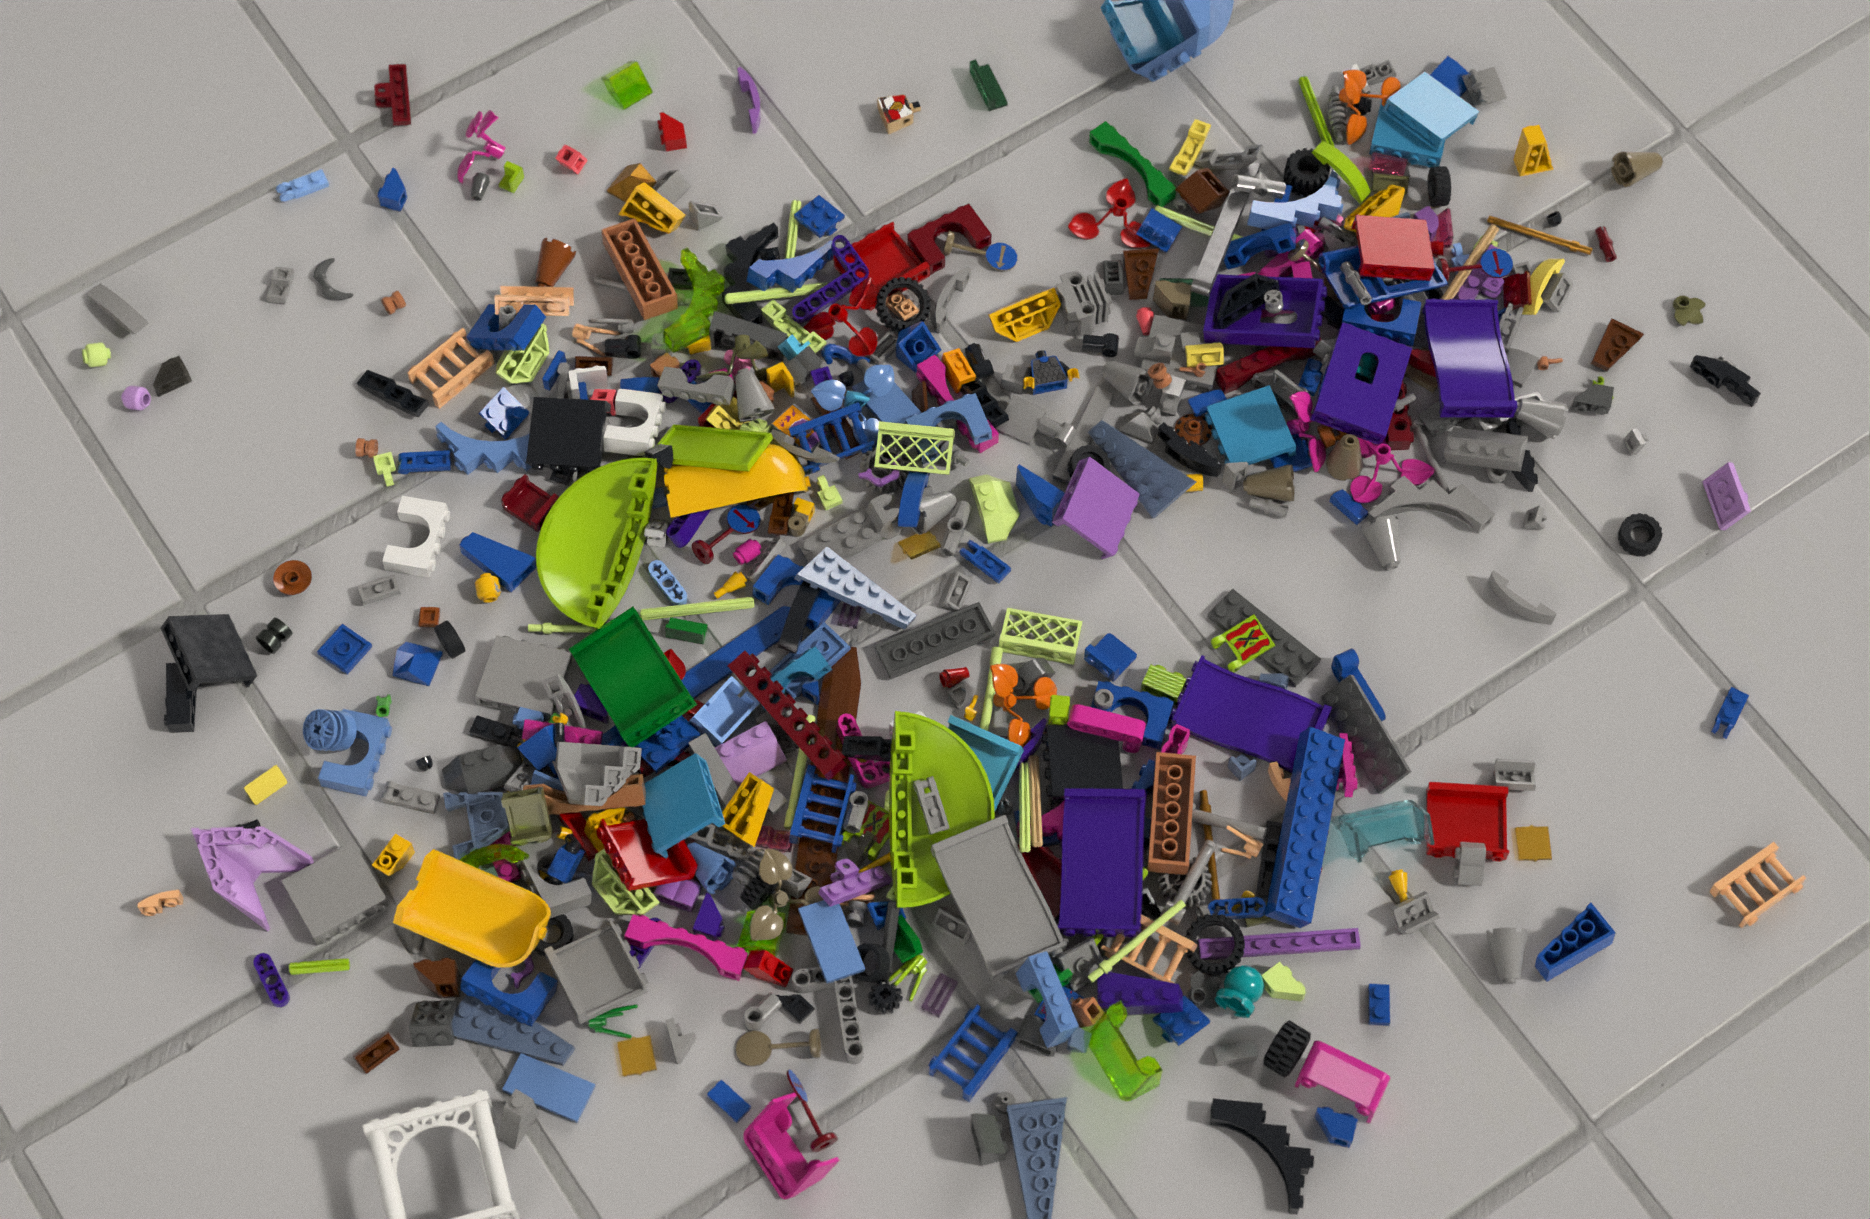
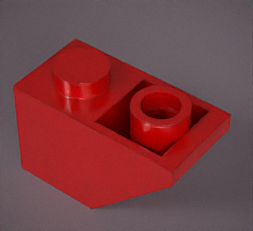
(673, 133)
(768, 967)

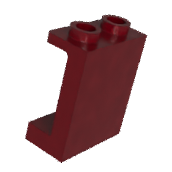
(528, 502)

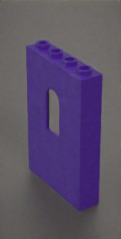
(1299, 295)
(1351, 403)

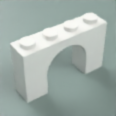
(636, 439)
(421, 559)

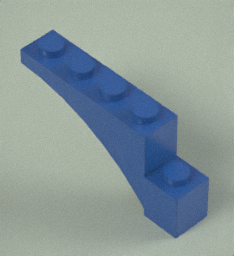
(789, 272)

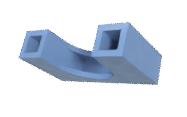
(965, 410)
(359, 777)
(1060, 1020)

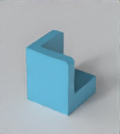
(792, 347)

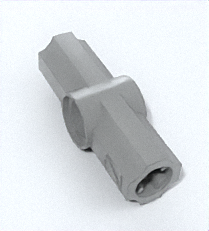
(1258, 185)
(958, 520)

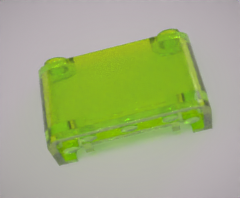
(1126, 1073)

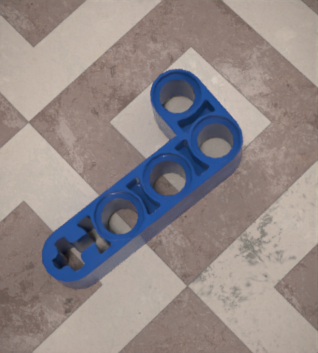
(1347, 664)

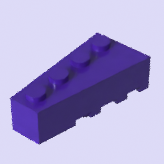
(1139, 994)

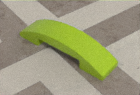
(1345, 169)

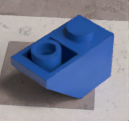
(393, 192)
(1336, 1126)

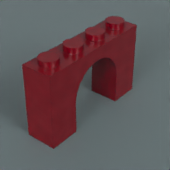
(962, 220)

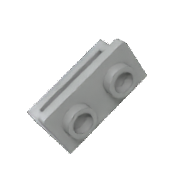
(1515, 774)
(1414, 913)

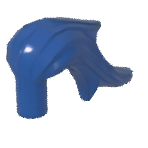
(834, 351)

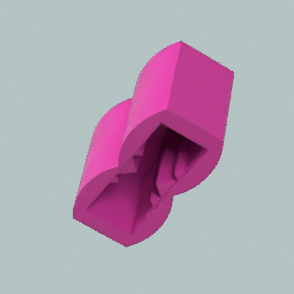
(1177, 740)

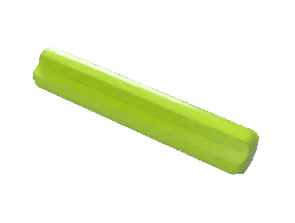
(319, 966)

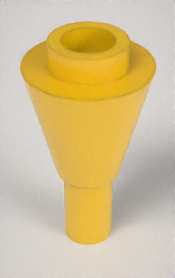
(734, 583)
(1399, 882)

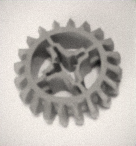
(869, 460)
(1195, 896)

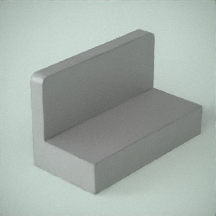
(671, 185)
(1556, 291)

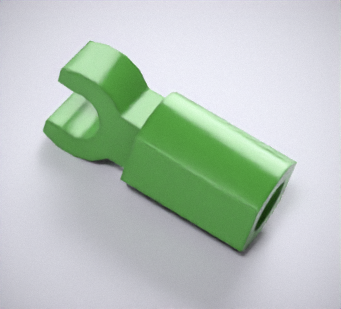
(383, 705)

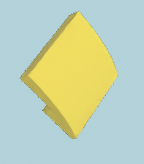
(725, 416)

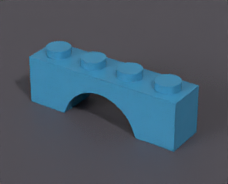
(810, 665)

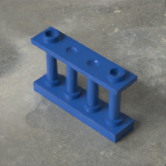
(835, 419)
(808, 796)
(981, 1070)

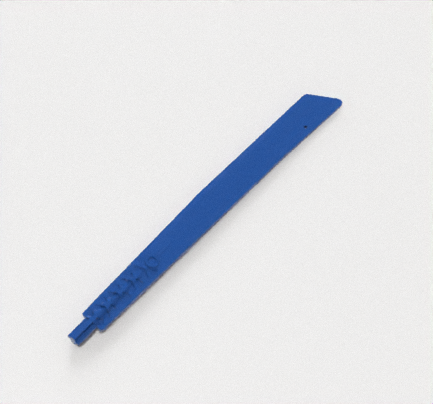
(716, 668)

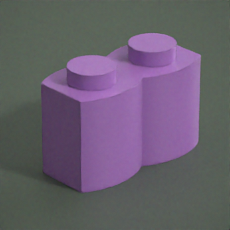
(679, 894)

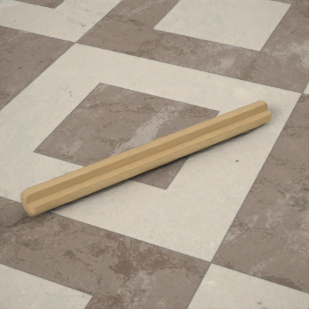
(1472, 259)
(1035, 801)

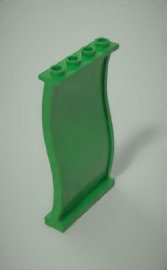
(632, 677)

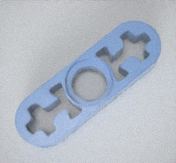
(667, 575)

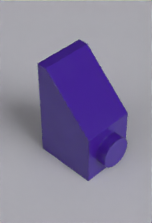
(590, 703)
(709, 920)

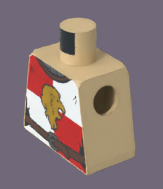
(896, 112)

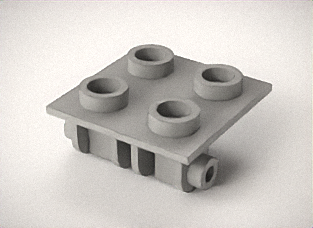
(1484, 86)

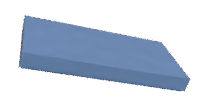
(892, 407)
(829, 645)
(831, 941)
(550, 1087)

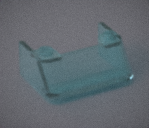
(1385, 825)

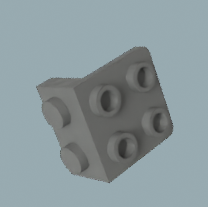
(433, 1023)

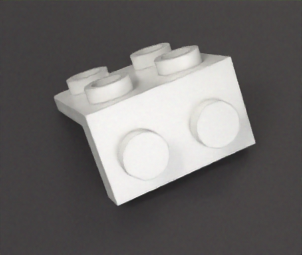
(593, 377)

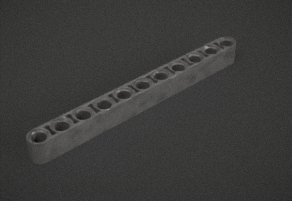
(1222, 235)

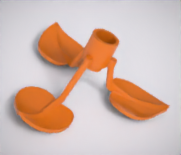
(1353, 84)
(1004, 679)

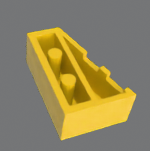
(1532, 152)
(652, 209)
(748, 808)

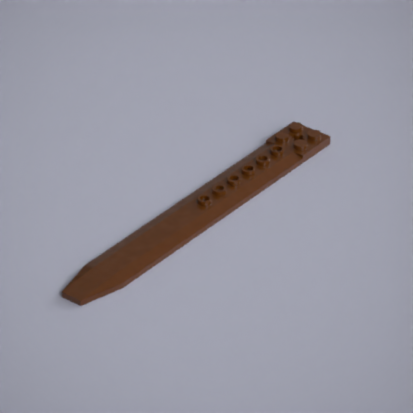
(815, 858)

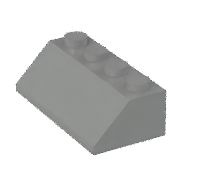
(1485, 449)

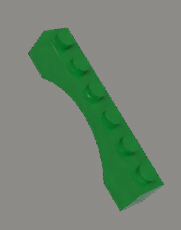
(1110, 142)

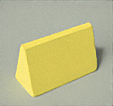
(1209, 354)
(265, 785)

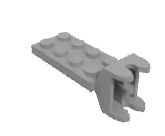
(855, 531)

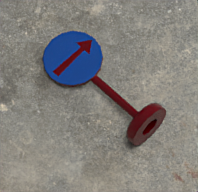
(1494, 263)
(740, 519)
(823, 1140)

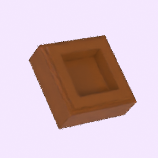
(429, 616)

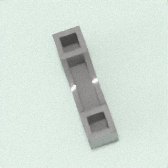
(717, 389)

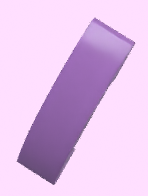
(747, 84)

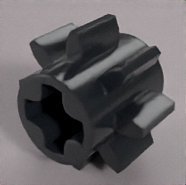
(1363, 106)

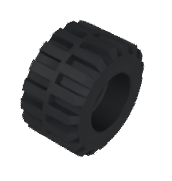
(1303, 183)
(1286, 1048)

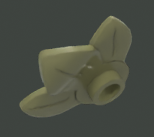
(1690, 311)

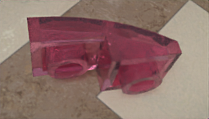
(774, 839)

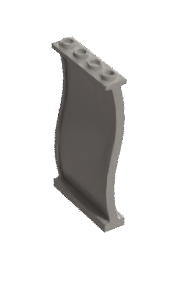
(997, 897)

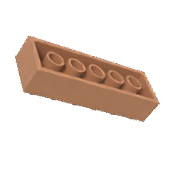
(639, 269)
(1171, 813)

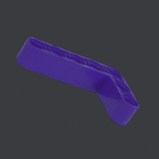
(834, 286)
(684, 527)

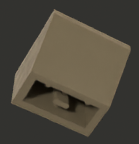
(1172, 298)

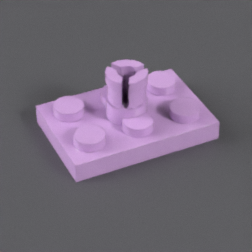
(1726, 496)

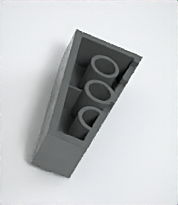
(726, 328)

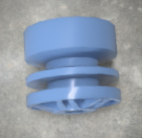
(329, 730)

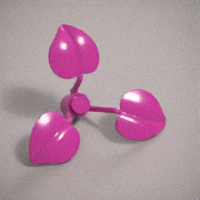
(492, 148)
(1303, 407)
(1367, 489)

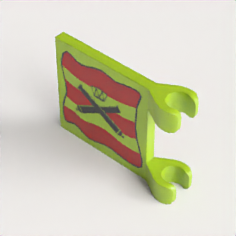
(1246, 641)
(876, 822)

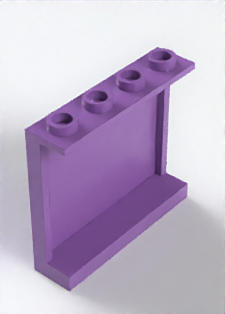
(1097, 506)

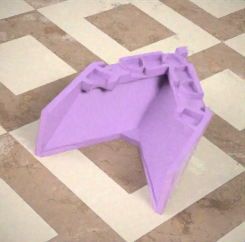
(238, 857)

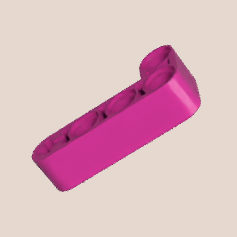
(1281, 266)
(1108, 725)
(867, 767)

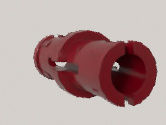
(1605, 244)

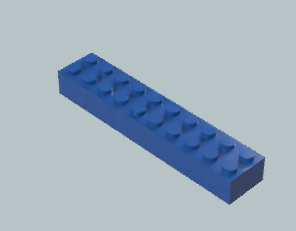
(1305, 828)

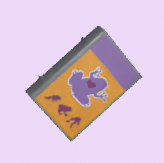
(795, 416)

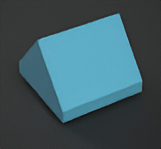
(855, 397)

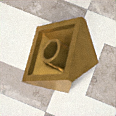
(628, 179)

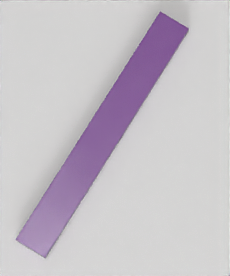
(1282, 943)

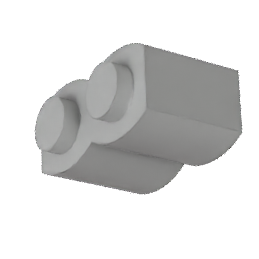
(1470, 863)

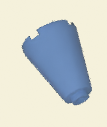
(713, 869)

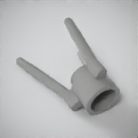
(624, 326)

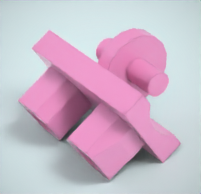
(739, 363)

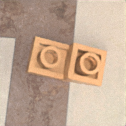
(901, 306)
(1277, 777)
(155, 903)

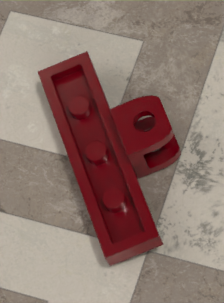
(395, 94)

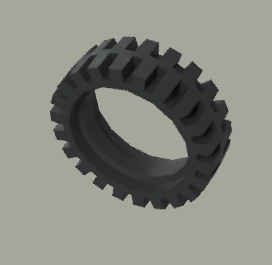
(912, 285)
(1232, 960)

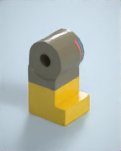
(801, 518)

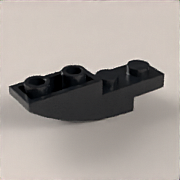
(1721, 373)
(1192, 457)
(1526, 477)

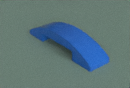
(911, 499)

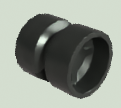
(275, 634)

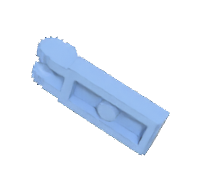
(302, 186)

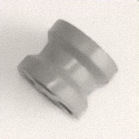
(1273, 301)

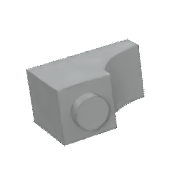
(1156, 348)

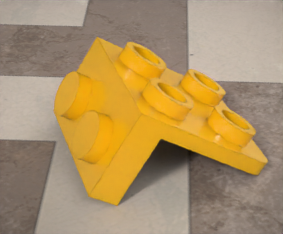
(611, 817)

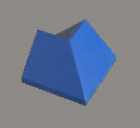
(915, 345)
(416, 663)

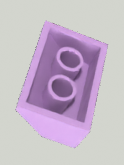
(751, 752)

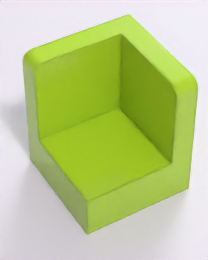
(513, 177)

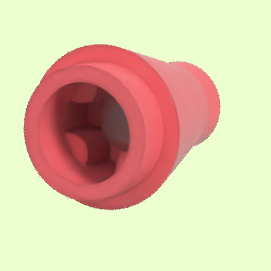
(1145, 319)

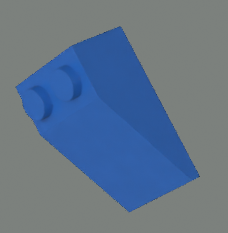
(1039, 495)

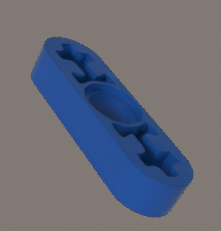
(1242, 901)

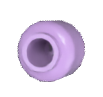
(136, 398)

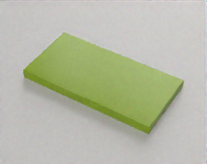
(715, 447)

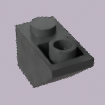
(1596, 399)

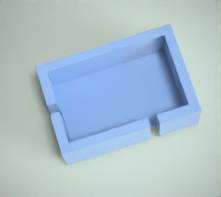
(724, 712)

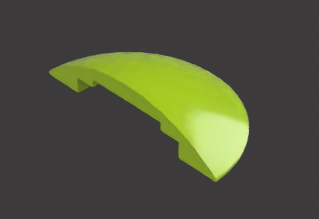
(596, 539)
(920, 751)

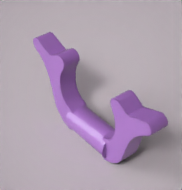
(879, 482)
(518, 977)

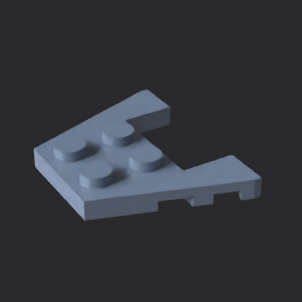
(485, 816)

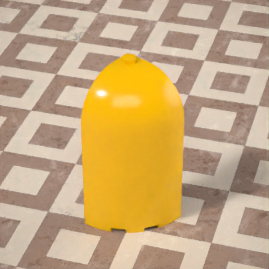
(709, 488)
(473, 912)

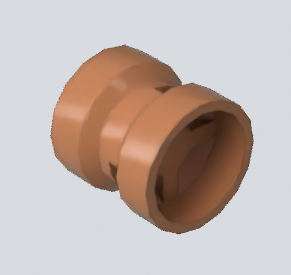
(393, 302)
(1159, 375)
(367, 448)

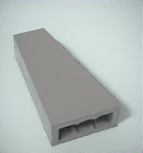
(722, 780)

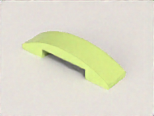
(777, 317)

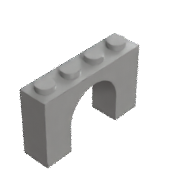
(558, 897)

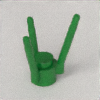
(601, 1020)

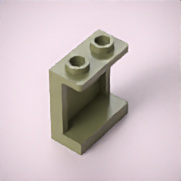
(527, 816)

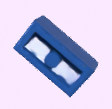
(1348, 506)

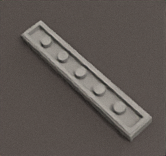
(1093, 415)

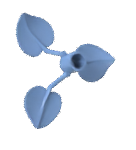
(830, 395)

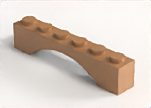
(629, 794)

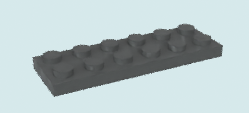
(934, 640)
(1286, 656)
(1367, 733)

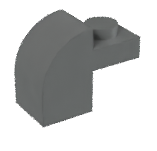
(1030, 673)

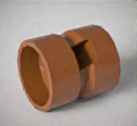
(1327, 435)

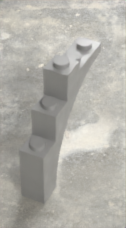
(1431, 497)

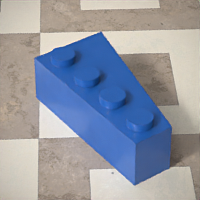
(1576, 943)

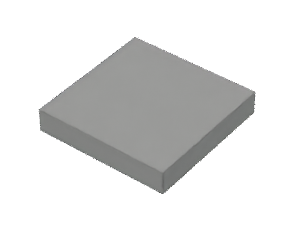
(1081, 961)

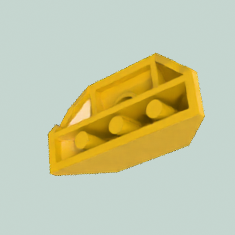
(1382, 204)
(1026, 316)

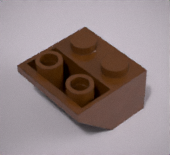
(1203, 191)
(439, 976)

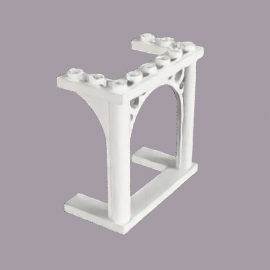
(481, 1110)

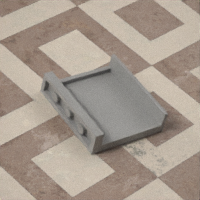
(1173, 327)
(516, 676)
(335, 893)
(597, 972)

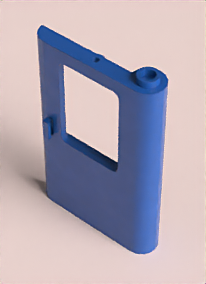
(1330, 265)

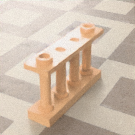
(550, 300)
(454, 383)
(1754, 866)
(1165, 937)

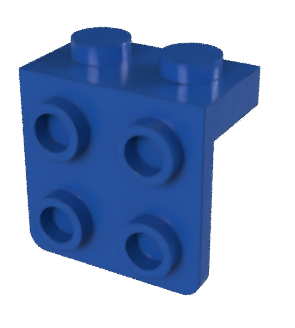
(1110, 656)

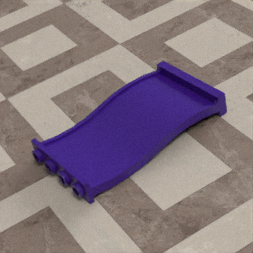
(1469, 358)
(1246, 714)
(1102, 862)

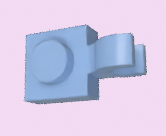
(1459, 259)

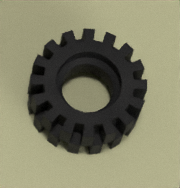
(756, 892)

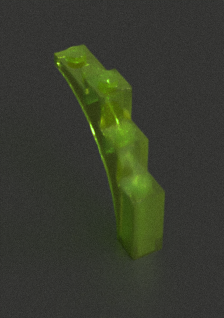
(694, 322)

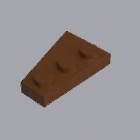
(1139, 271)
(1615, 344)

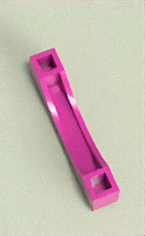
(933, 373)
(646, 933)

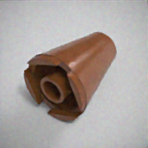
(552, 262)

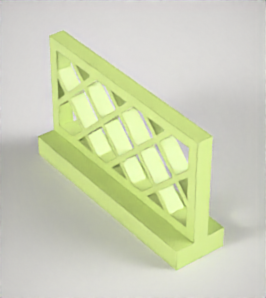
(914, 431)
(1038, 647)

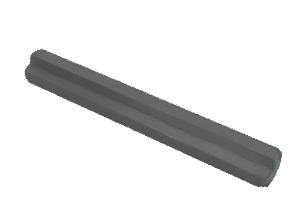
(890, 932)

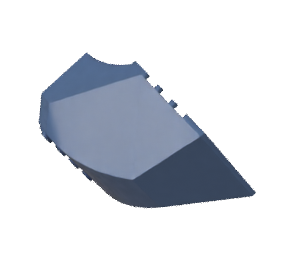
(1200, 25)

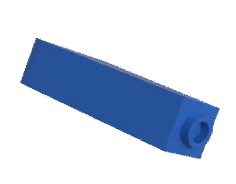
(498, 559)

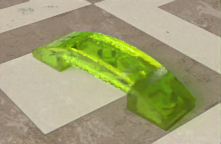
(494, 853)

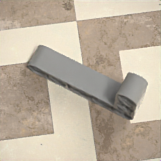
(843, 1004)

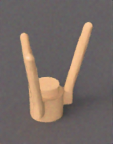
(583, 332)
(1252, 845)

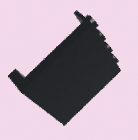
(566, 434)
(207, 649)
(1079, 761)

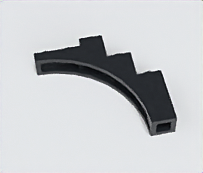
(743, 255)
(1249, 1121)

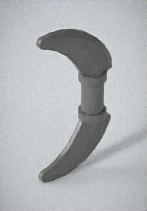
(328, 291)

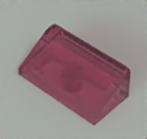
(1388, 164)
(1445, 231)

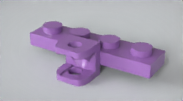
(1480, 281)
(852, 884)

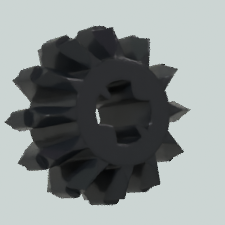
(885, 1004)

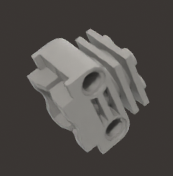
(1082, 302)

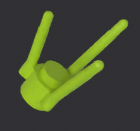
(915, 966)

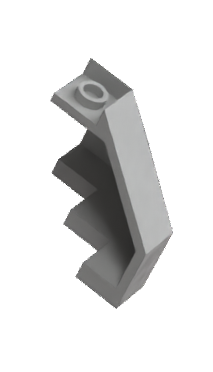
(593, 770)

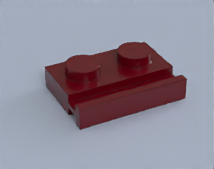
(1517, 290)

